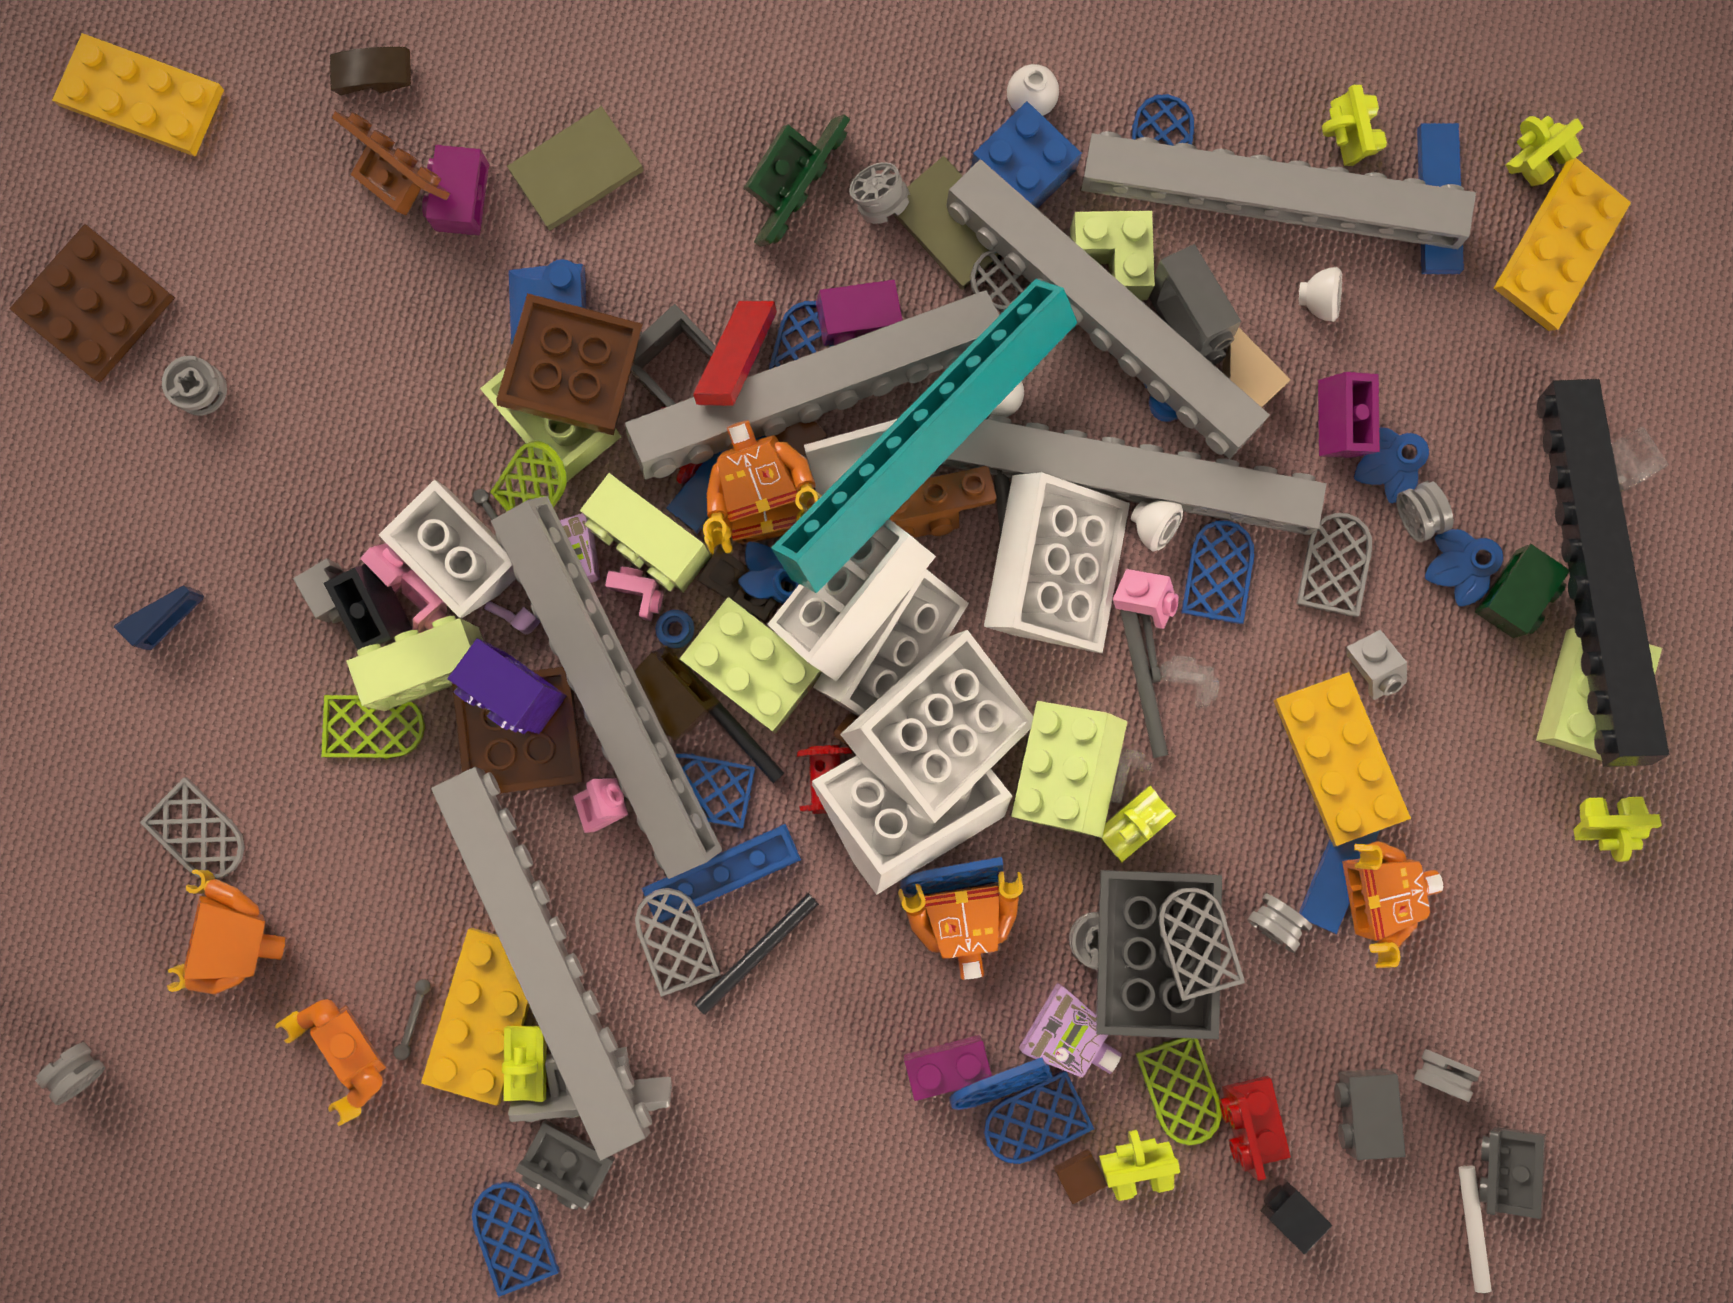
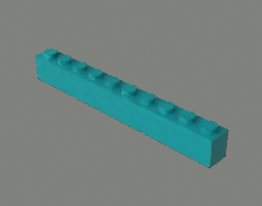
(924, 435)

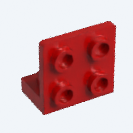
(1255, 1125)

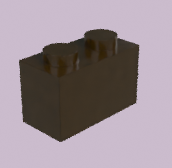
(674, 692)

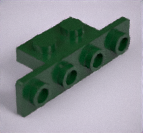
(788, 171)

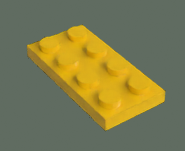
(138, 94)
(1562, 245)
(1341, 759)
(471, 1029)

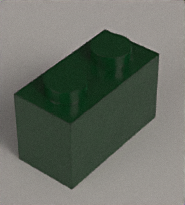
(1523, 592)

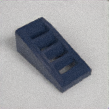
(152, 623)

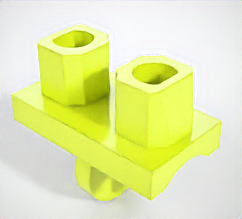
(1352, 125)
(1540, 141)
(1136, 823)
(1616, 832)
(524, 1064)
(1138, 1163)

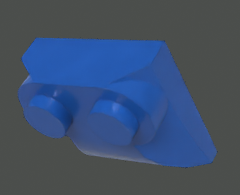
(557, 281)

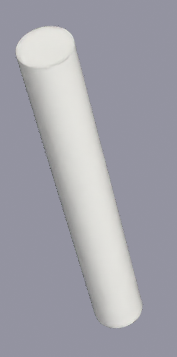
(1474, 1229)

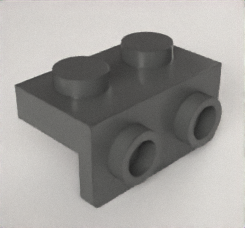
(564, 1166)
(1513, 1172)

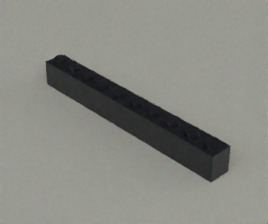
(1602, 575)

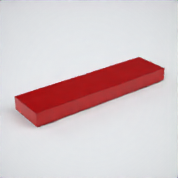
(735, 353)

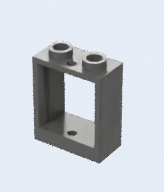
(1194, 303)
(657, 338)

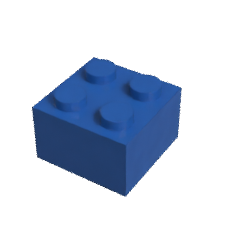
(1030, 155)

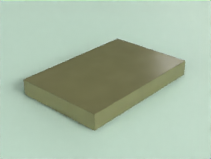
(575, 168)
(929, 222)

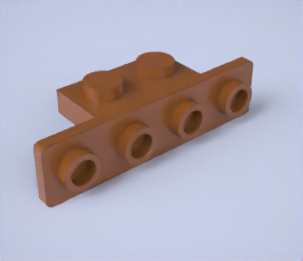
(388, 171)
(937, 502)

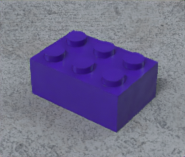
(506, 687)

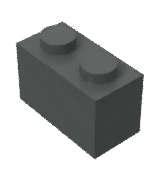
(1370, 1114)

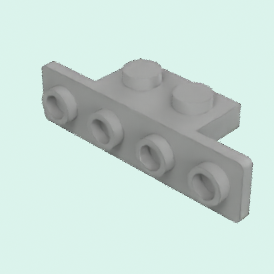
(652, 1092)

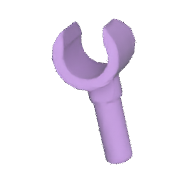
(523, 621)

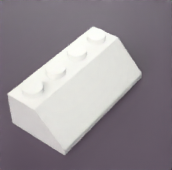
(854, 603)
(906, 636)

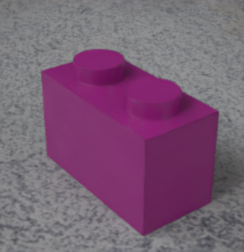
(464, 176)
(856, 310)
(1348, 415)
(947, 1067)

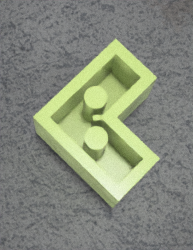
(1122, 242)

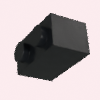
(367, 606)

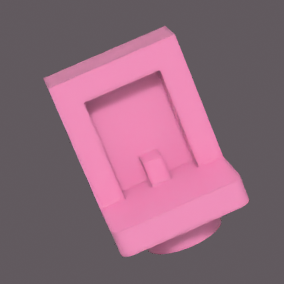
(386, 565)
(631, 582)
(1147, 595)
(429, 603)
(600, 804)

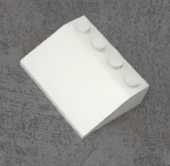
(1057, 562)
(940, 726)
(887, 834)

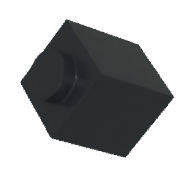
(1295, 1216)

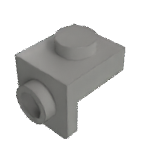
(1379, 664)

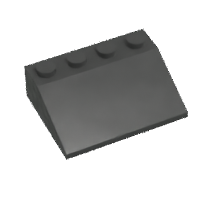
(1133, 969)

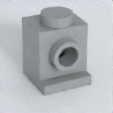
(314, 591)

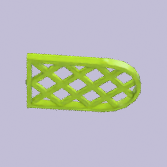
(517, 461)
(327, 727)
(1166, 1046)

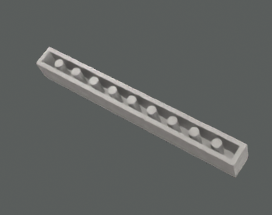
(1278, 190)
(1106, 310)
(812, 385)
(1146, 474)
(606, 686)
(542, 962)

